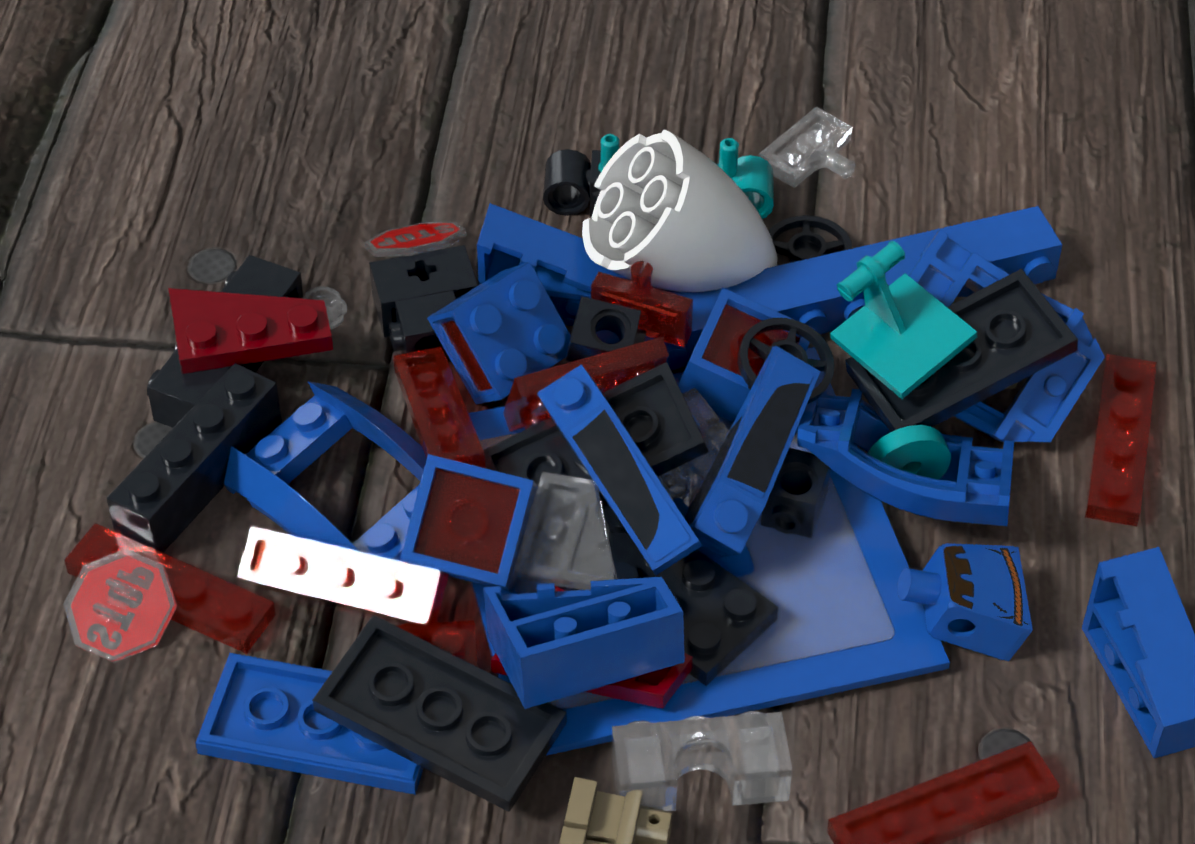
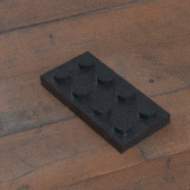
(1014, 340)
(647, 407)
(718, 608)
(439, 712)

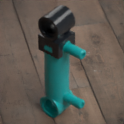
(572, 176)

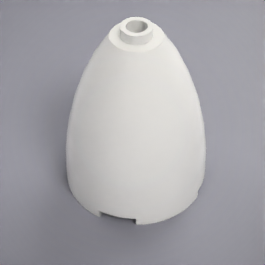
(677, 213)

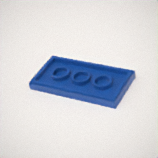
(269, 720)

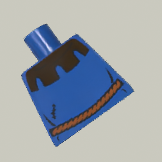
(972, 597)

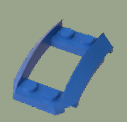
(1045, 395)
(301, 439)
(970, 491)

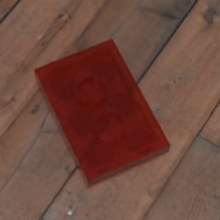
(606, 369)

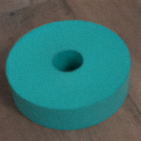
(914, 450)

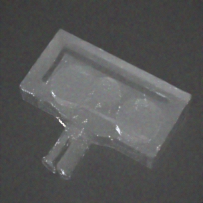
(810, 146)

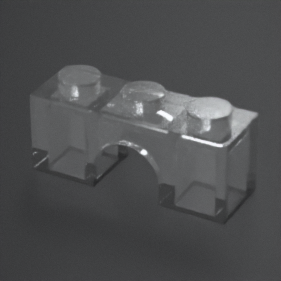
(742, 749)

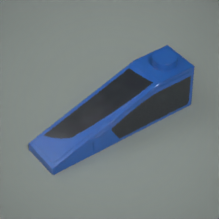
(752, 454)
(619, 469)

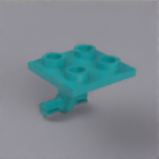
(902, 328)

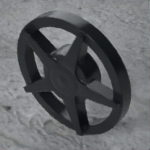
(809, 244)
(789, 345)

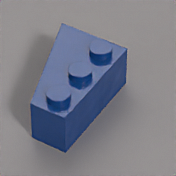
(554, 254)
(583, 638)
(1145, 647)

